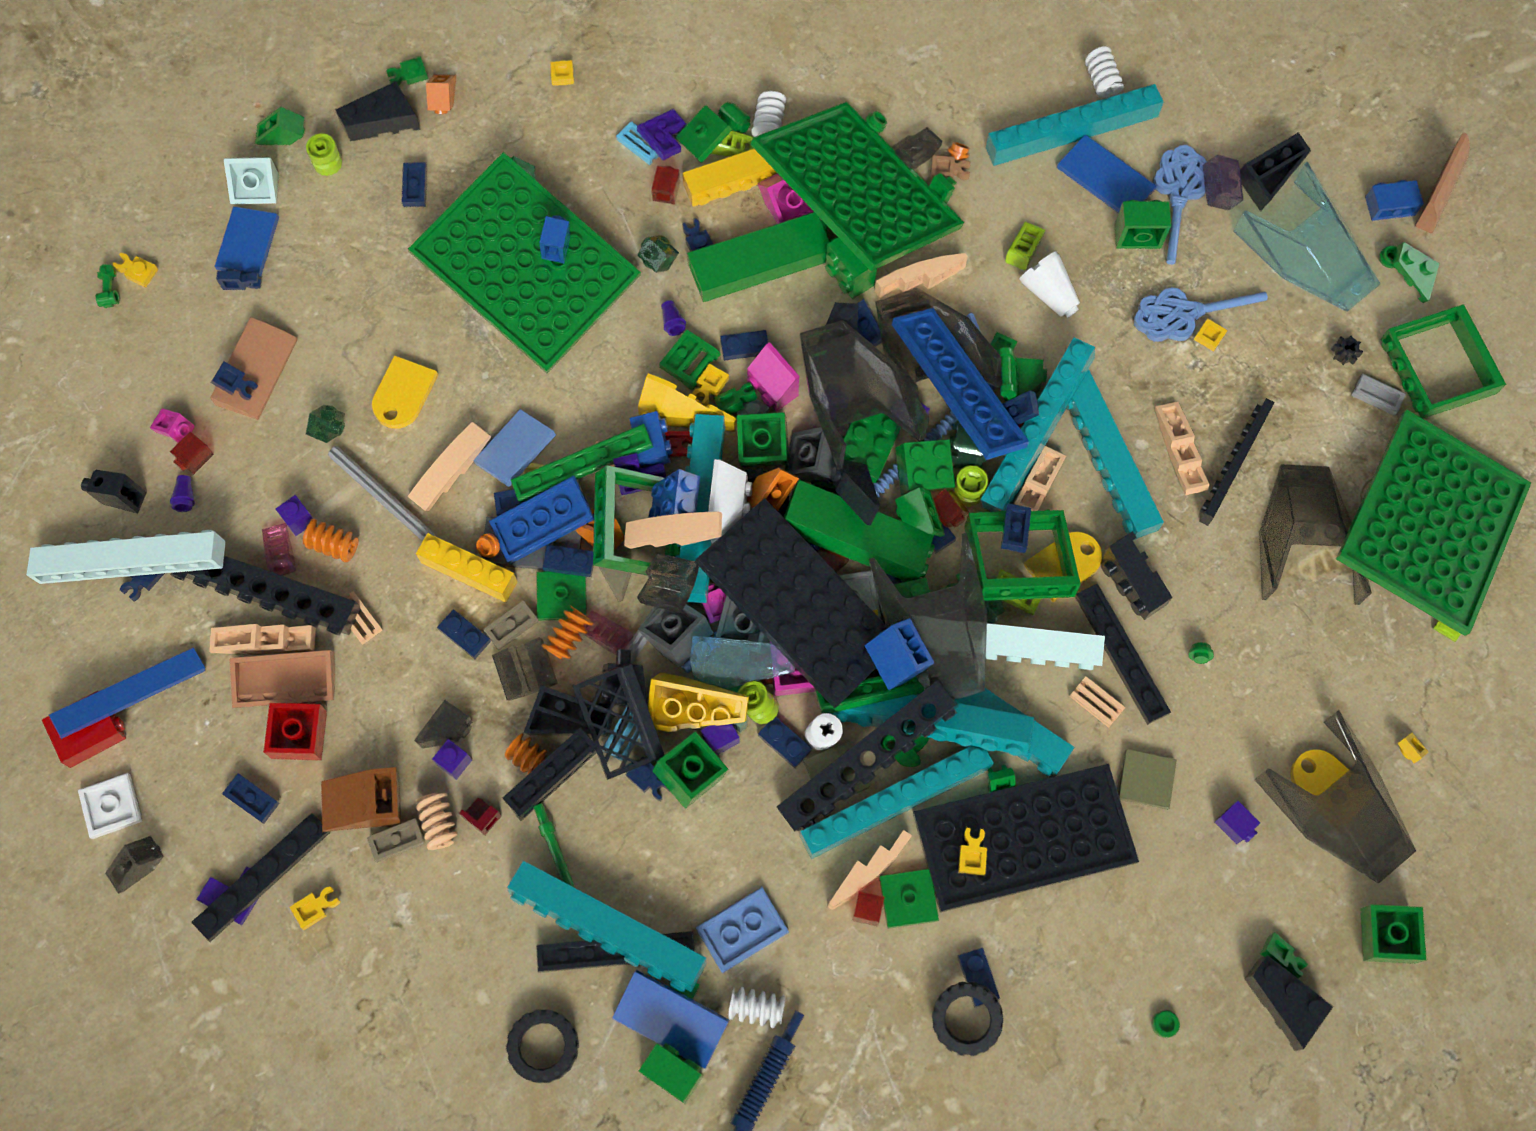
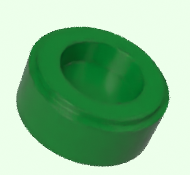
(1165, 1024)

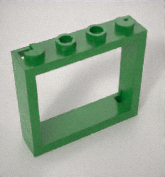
(1472, 345)
(604, 518)
(1030, 587)

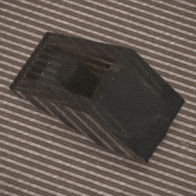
(445, 724)
(134, 863)

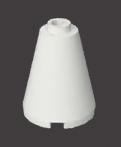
(1052, 285)

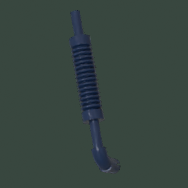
(766, 1078)

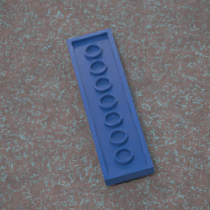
(960, 384)

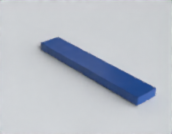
(126, 693)

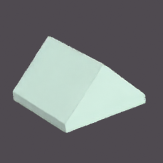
(251, 180)

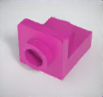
(172, 425)
(715, 603)

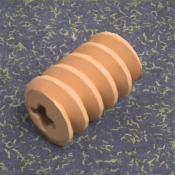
(435, 821)

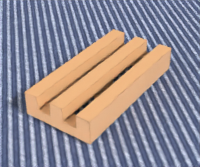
(370, 634)
(1102, 694)

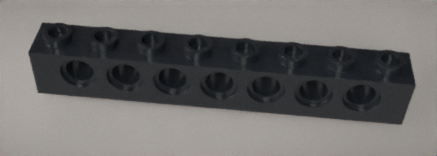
(277, 585)
(793, 806)

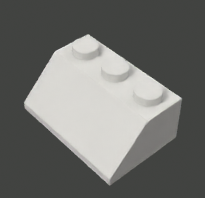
(729, 494)

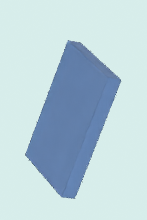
(514, 447)
(742, 930)

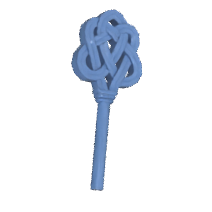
(1176, 181)
(1171, 306)

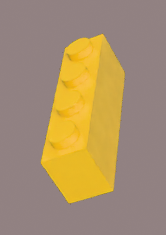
(726, 177)
(466, 567)

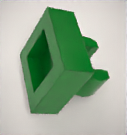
(943, 186)
(1001, 779)

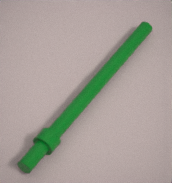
(547, 830)

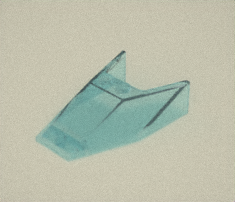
(1316, 254)

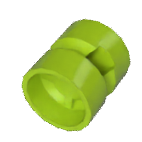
(324, 154)
(971, 485)
(762, 704)

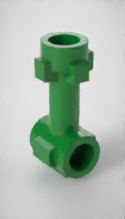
(108, 297)

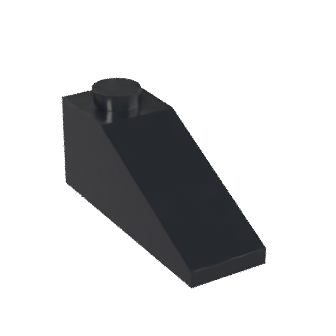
(856, 488)

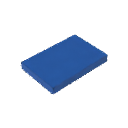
(247, 241)

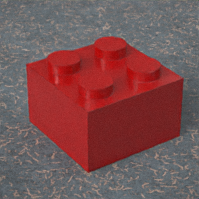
(295, 731)

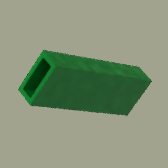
(759, 256)
(833, 525)

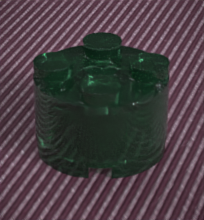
(963, 449)

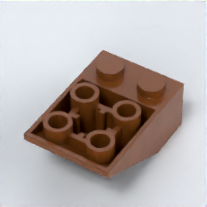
(361, 800)

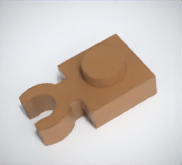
(947, 167)

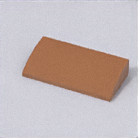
(1444, 185)
(262, 357)
(282, 678)

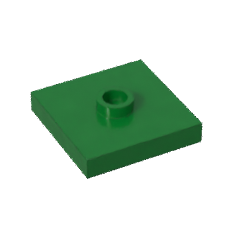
(703, 133)
(558, 593)
(908, 898)

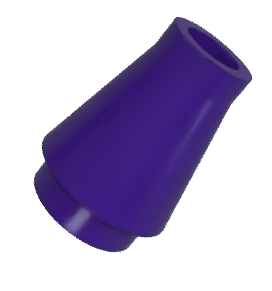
(672, 319)
(182, 496)

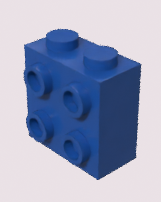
(675, 494)
(899, 654)

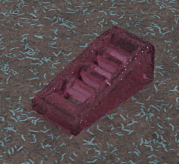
(282, 564)
(618, 641)

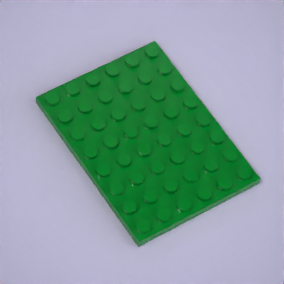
(857, 185)
(492, 260)
(1434, 522)

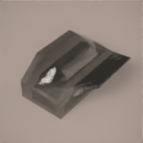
(918, 148)

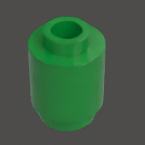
(734, 117)

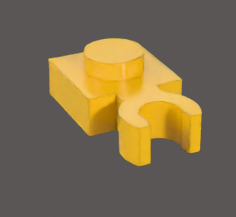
(138, 270)
(710, 382)
(973, 857)
(311, 909)

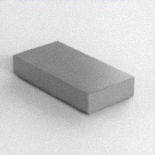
(1378, 394)

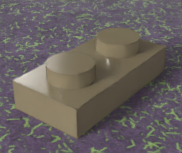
(511, 625)
(396, 840)

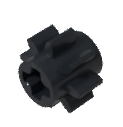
(1347, 350)

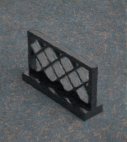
(639, 712)
(550, 774)

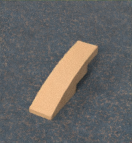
(928, 272)
(1181, 448)
(449, 465)
(1040, 479)
(674, 528)
(262, 640)
(863, 876)

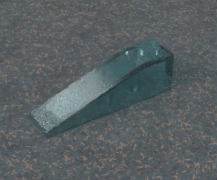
(735, 662)

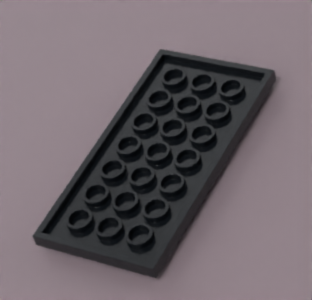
(795, 600)
(1032, 836)

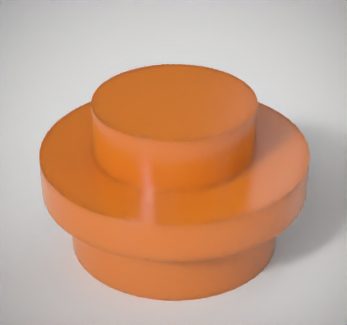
(959, 151)
(488, 545)

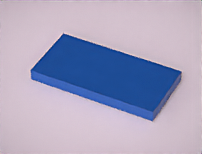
(1104, 174)
(541, 520)
(670, 1018)

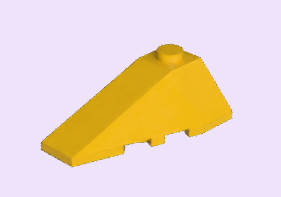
(674, 406)
(688, 703)

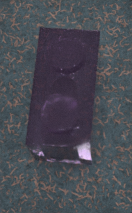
(1223, 182)

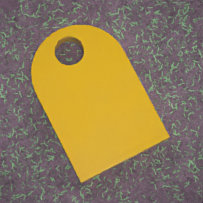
(403, 391)
(1047, 562)
(1325, 771)

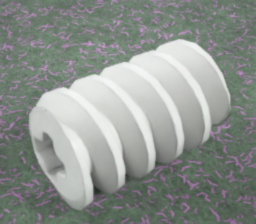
(1104, 72)
(768, 112)
(814, 731)
(756, 1007)

